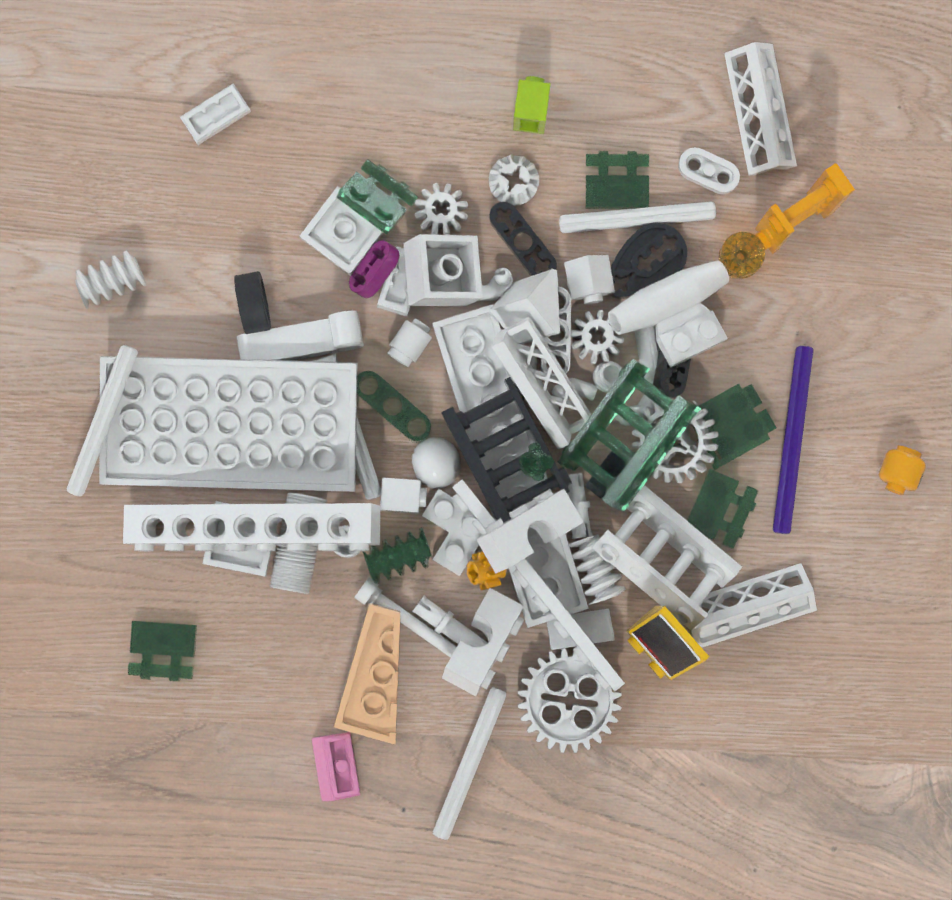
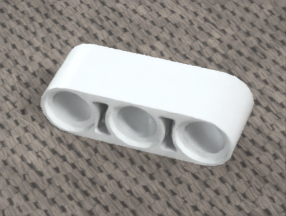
(562, 348)

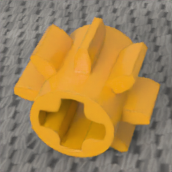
(482, 573)

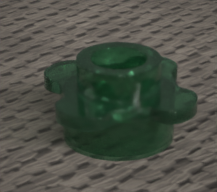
(529, 466)

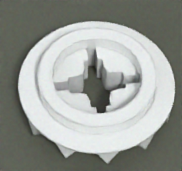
(520, 193)

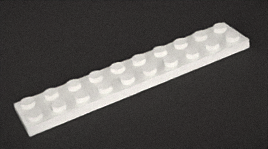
(476, 378)

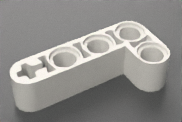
(304, 340)

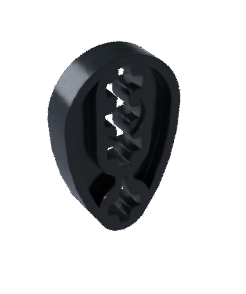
(639, 246)

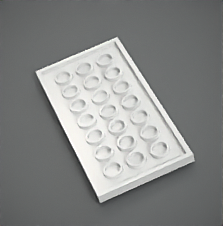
(233, 424)

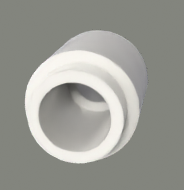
(409, 342)

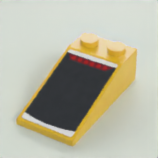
(665, 643)

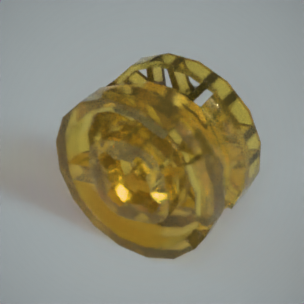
(742, 255)

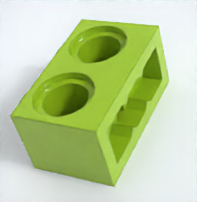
(531, 105)

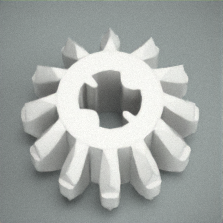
(440, 221)
(585, 337)

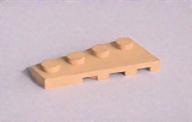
(372, 683)

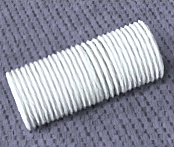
(295, 568)

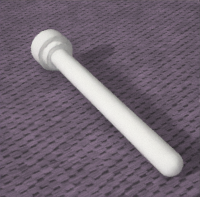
(372, 594)

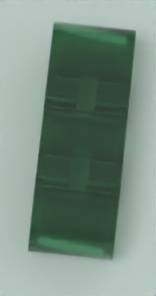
(401, 420)

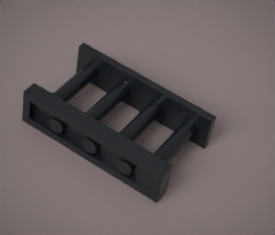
(475, 450)

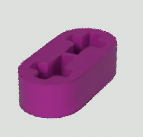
(374, 269)

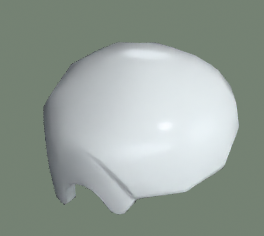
(436, 462)

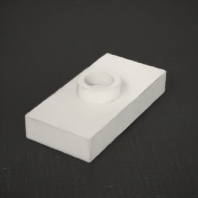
(215, 114)
(394, 291)

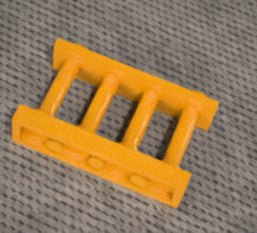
(822, 198)

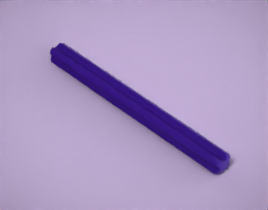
(793, 439)

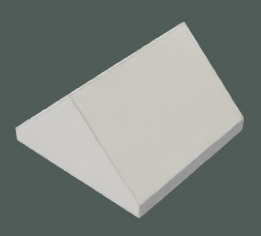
(531, 298)

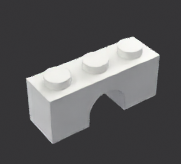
(508, 541)
(471, 666)

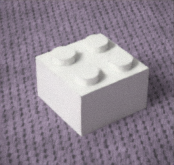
(442, 270)

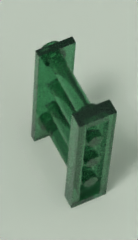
(657, 442)

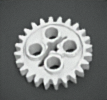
(564, 729)

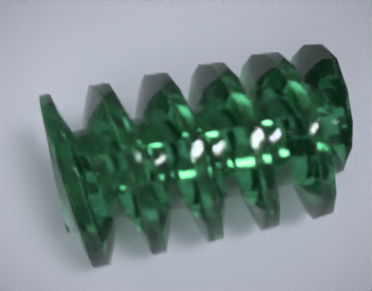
(398, 556)

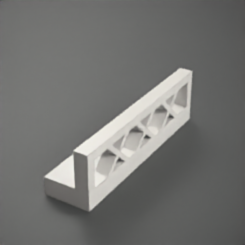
(766, 105)
(532, 387)
(754, 611)

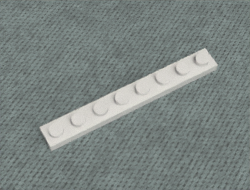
(545, 598)

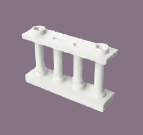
(683, 537)

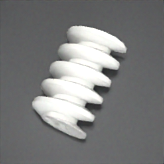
(109, 278)
(598, 571)

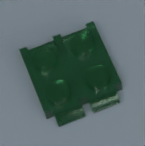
(736, 423)

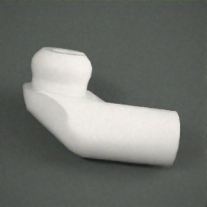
(582, 387)

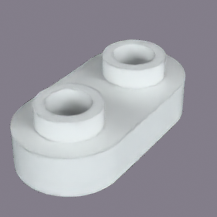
(709, 169)

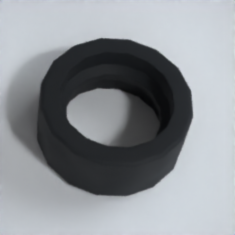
(252, 302)

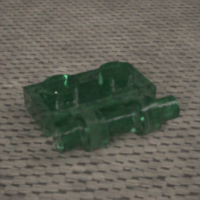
(617, 191)
(371, 202)
(713, 503)
(162, 639)

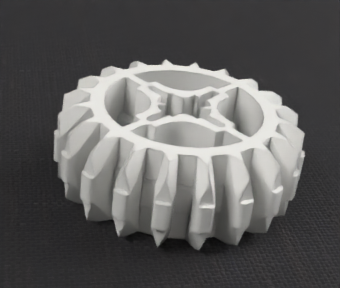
(687, 446)

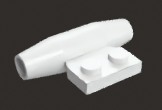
(676, 309)

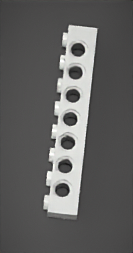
(141, 523)

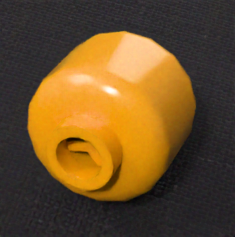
(902, 470)

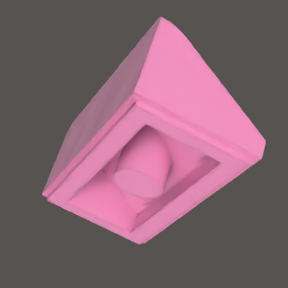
(335, 766)

